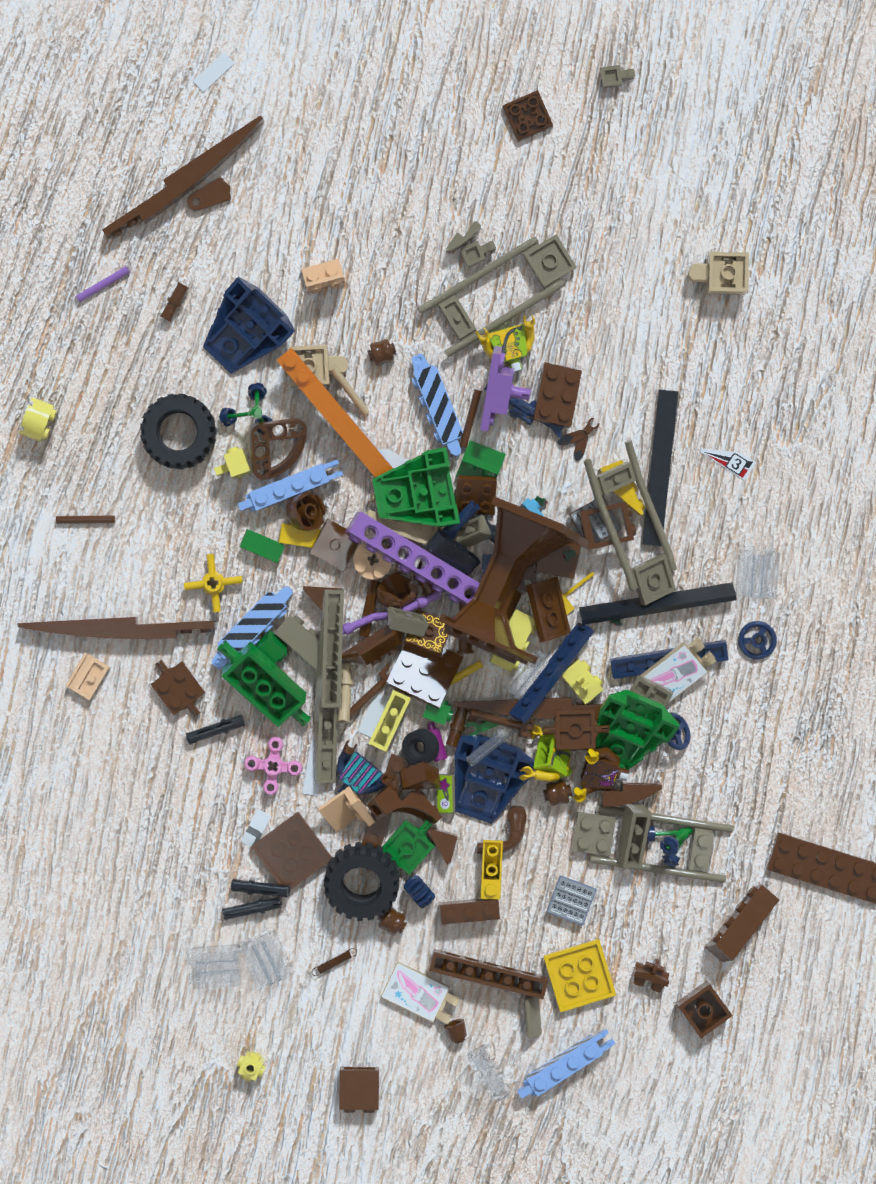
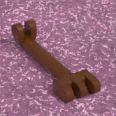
(371, 693)
(522, 727)

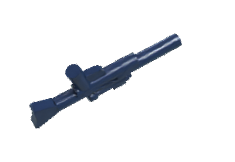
(523, 409)

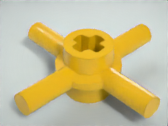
(209, 589)

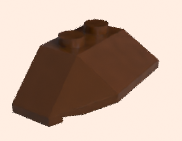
(373, 647)

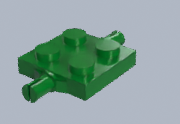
(409, 845)

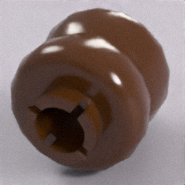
(382, 352)
(557, 793)
(392, 921)

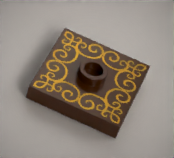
(434, 638)

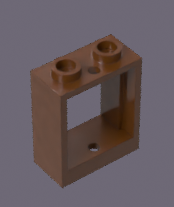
(587, 530)

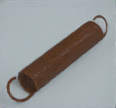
(334, 962)

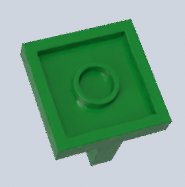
(480, 461)

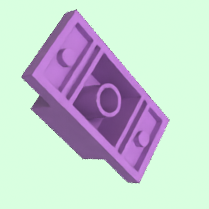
(500, 389)

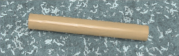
(349, 390)

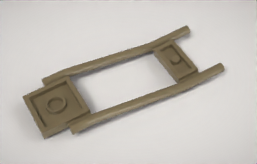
(547, 261)
(653, 576)
(595, 835)

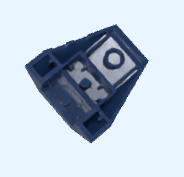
(246, 326)
(489, 785)

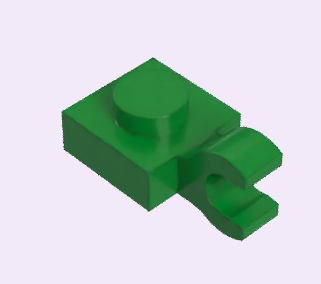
(485, 725)

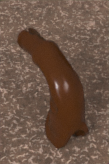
(517, 821)

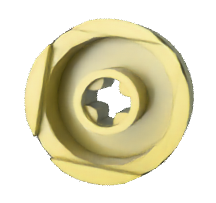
(37, 419)

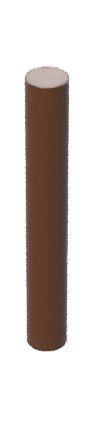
(470, 418)
(85, 519)

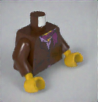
(599, 772)

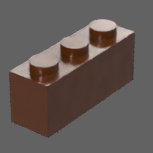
(469, 911)

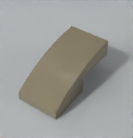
(459, 241)
(652, 690)

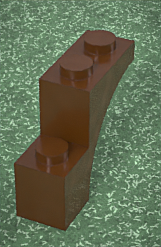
(413, 803)

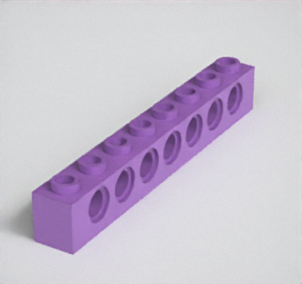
(356, 533)

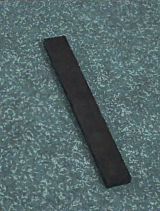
(660, 461)
(669, 602)

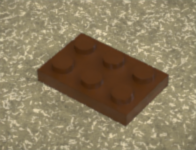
(557, 395)
(548, 609)

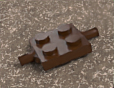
(177, 688)
(575, 730)

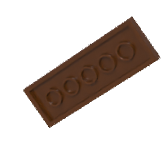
(823, 867)

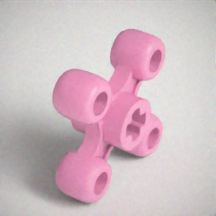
(273, 757)

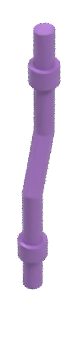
(421, 602)

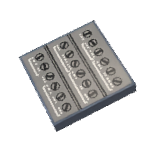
(571, 900)

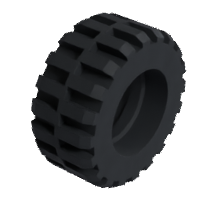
(159, 412)
(361, 905)

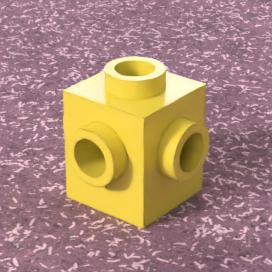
(254, 1059)

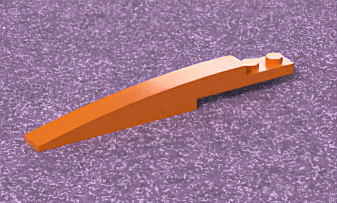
(334, 413)

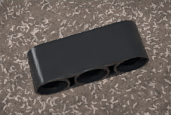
(452, 553)

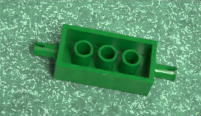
(263, 684)

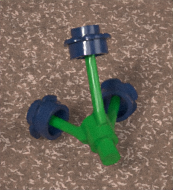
(256, 392)
(670, 845)

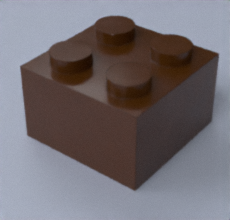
(704, 1009)

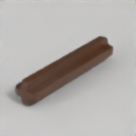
(369, 606)

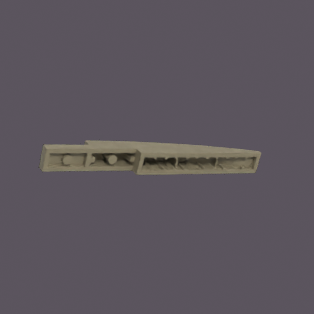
(328, 686)

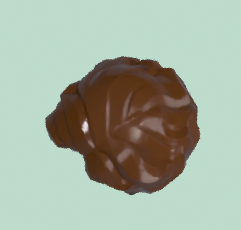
(396, 591)

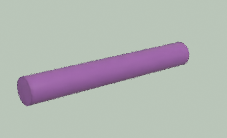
(102, 284)

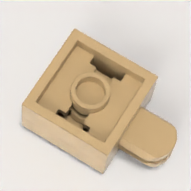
(723, 275)
(319, 362)

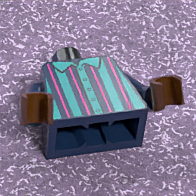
(359, 772)

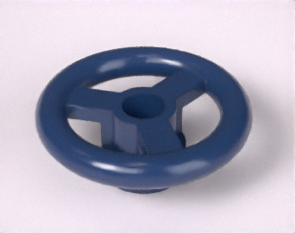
(764, 652)
(677, 736)

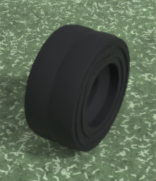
(430, 743)

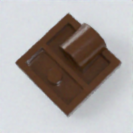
(478, 489)

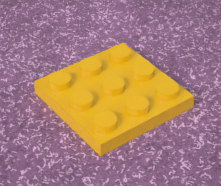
(579, 975)

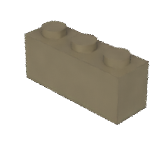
(300, 639)
(633, 836)

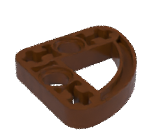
(267, 435)

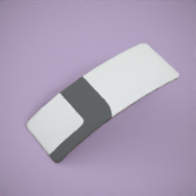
(256, 828)

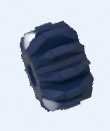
(419, 891)

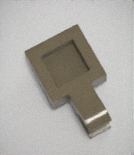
(613, 76)
(475, 253)

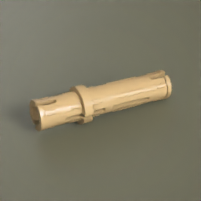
(346, 684)

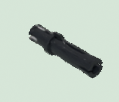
(215, 729)
(252, 887)
(251, 908)

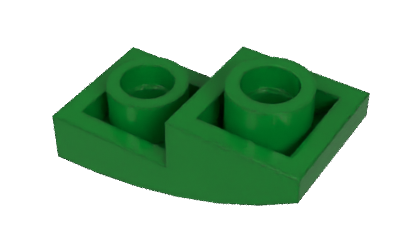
(261, 546)

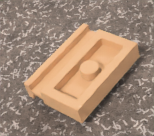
(87, 676)

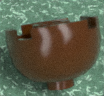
(306, 511)

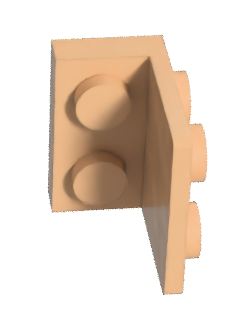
(323, 276)
(344, 809)

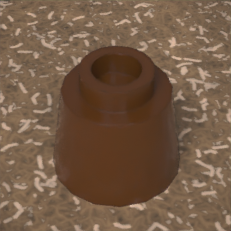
(456, 1030)

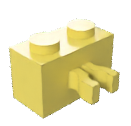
(236, 464)
(581, 681)

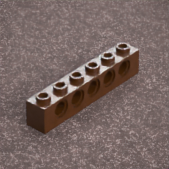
(488, 974)

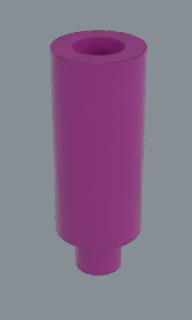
(436, 731)

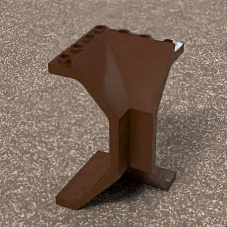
(519, 542)

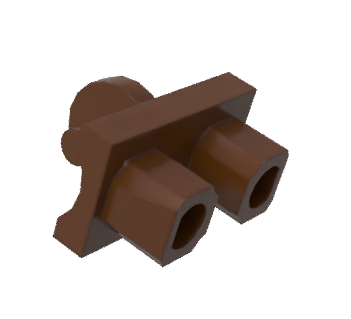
(653, 973)

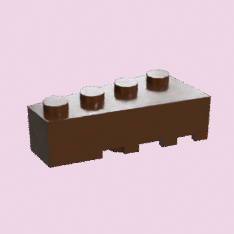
(742, 923)

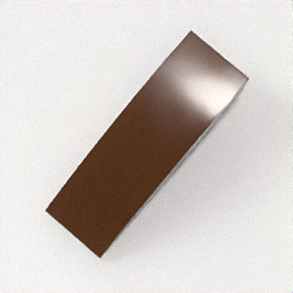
(628, 794)

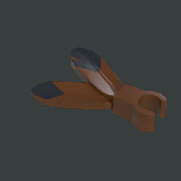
(580, 437)

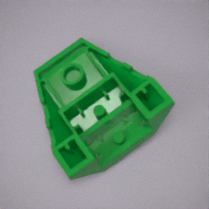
(418, 491)
(635, 726)

